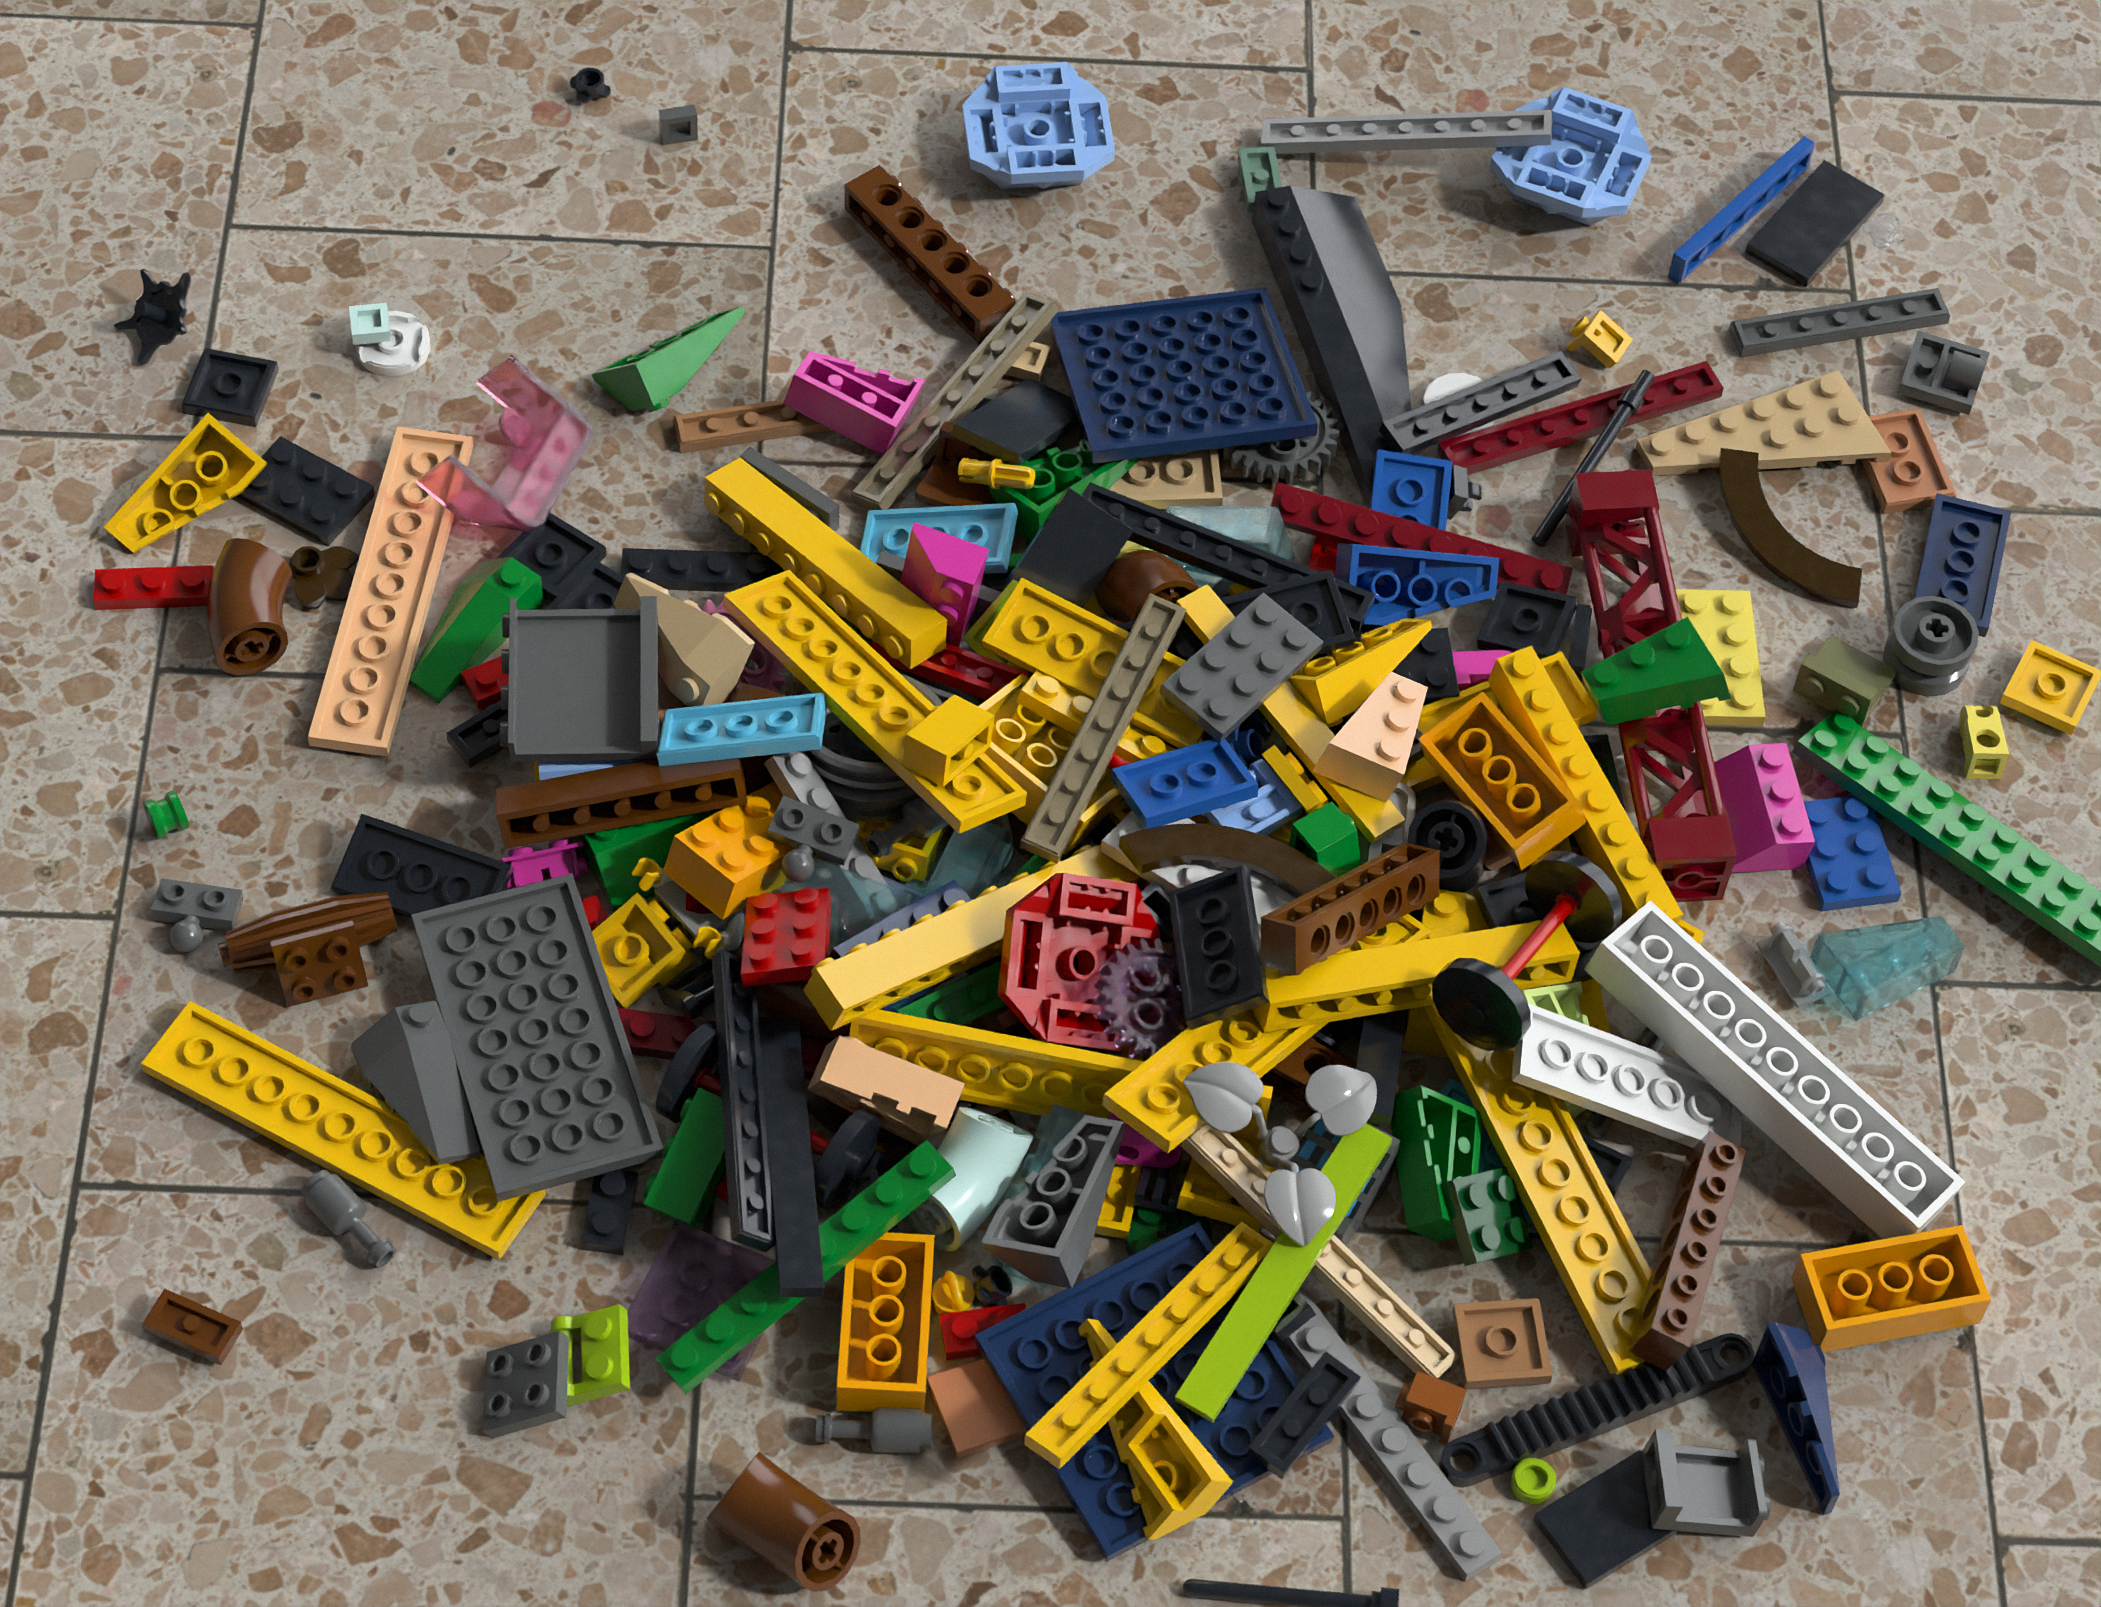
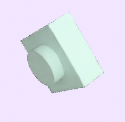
(369, 323)

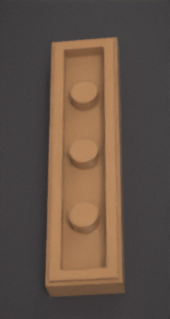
(741, 425)

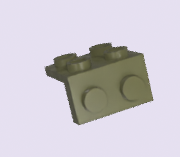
(1844, 679)

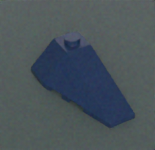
(1796, 1386)

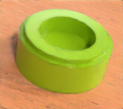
(1533, 1481)

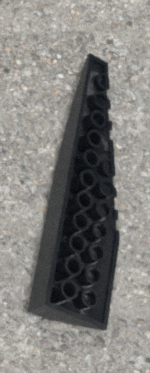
(1340, 311)

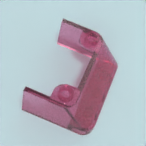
(548, 445)

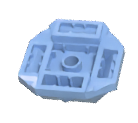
(1037, 127)
(1587, 169)

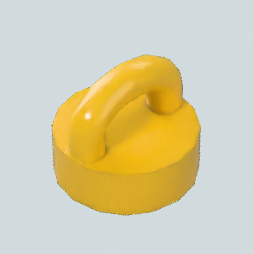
(952, 1294)

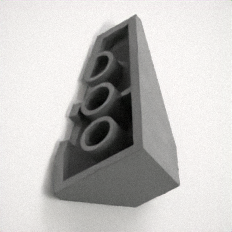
(417, 1074)
(1056, 1214)

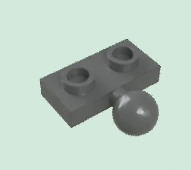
(810, 833)
(195, 907)

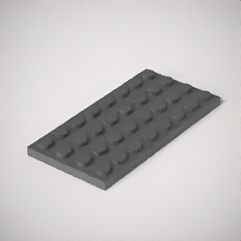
(536, 1037)

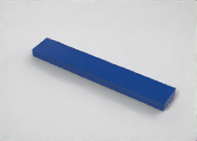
(1741, 210)

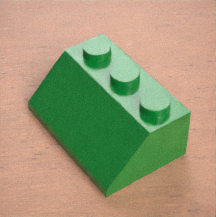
(616, 852)

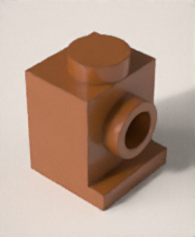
(1431, 1405)

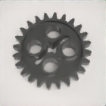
(1289, 456)

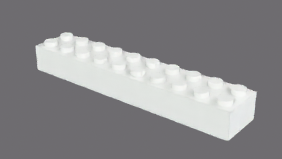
(1773, 1075)

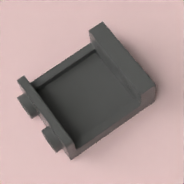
(1704, 1487)

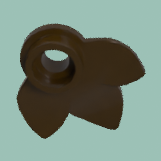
(326, 578)

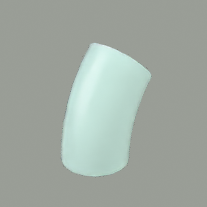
(985, 1160)

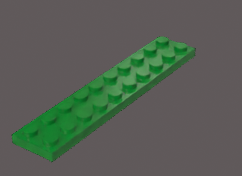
(1957, 830)

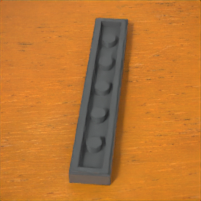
(1839, 322)

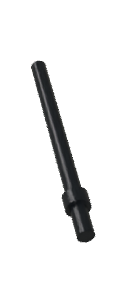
(1627, 405)

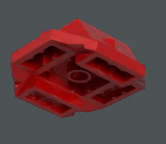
(1043, 935)

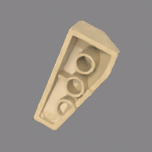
(696, 650)

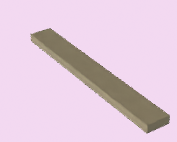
(954, 401)
(1102, 729)

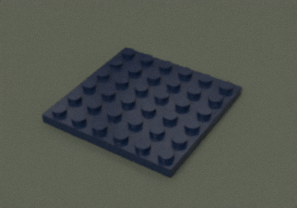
(1181, 375)
(1044, 1356)

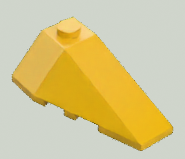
(192, 480)
(1351, 674)

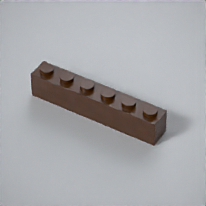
(615, 798)

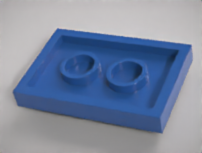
(1411, 487)
(1184, 783)
(1849, 855)

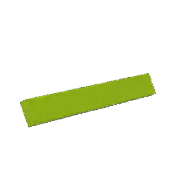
(1277, 1281)

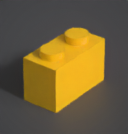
(947, 740)

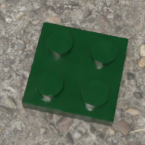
(1487, 1216)

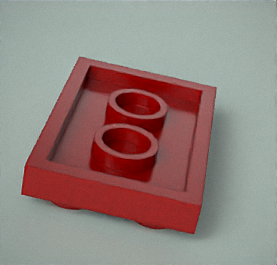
(785, 935)

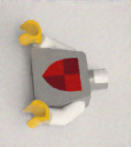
(694, 919)

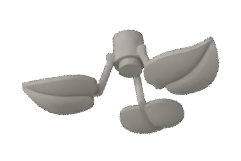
(1340, 1097)

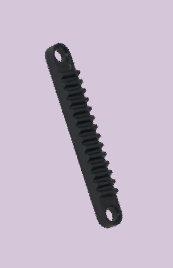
(1595, 1410)

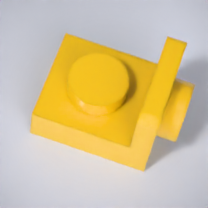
(1600, 337)

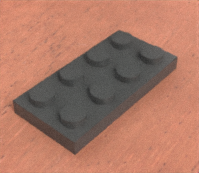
(1241, 667)

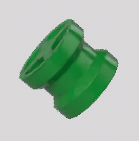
(166, 814)

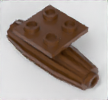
(312, 944)

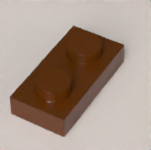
(192, 1326)

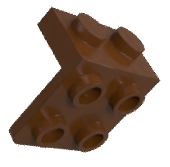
(941, 482)

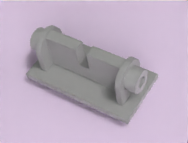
(1793, 966)

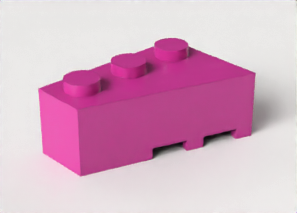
(853, 400)

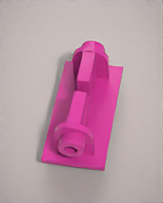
(559, 859)

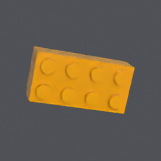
(1502, 780)
(730, 854)
(1890, 1288)
(886, 1325)

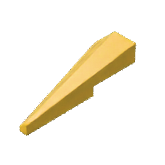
(1167, 1463)

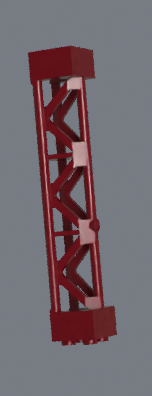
(1685, 843)

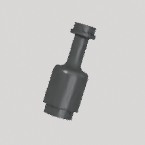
(917, 819)
(343, 1213)
(887, 1430)

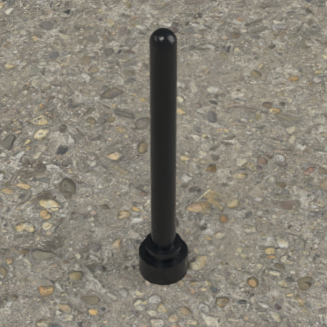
(1288, 1596)

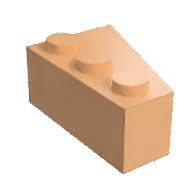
(1376, 740)
(900, 1093)

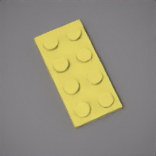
(1728, 630)

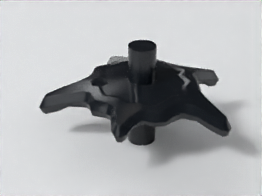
(158, 314)

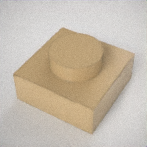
(1031, 362)

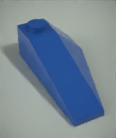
(1415, 580)

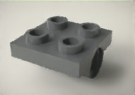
(1943, 372)
(526, 1384)

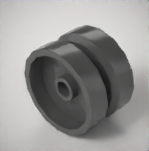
(1931, 645)

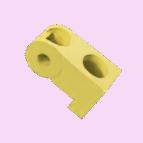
(1983, 742)

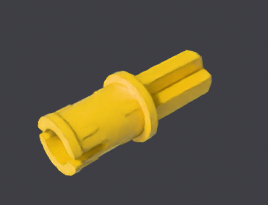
(995, 474)

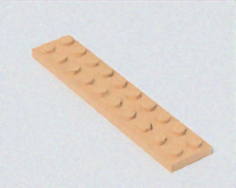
(387, 600)

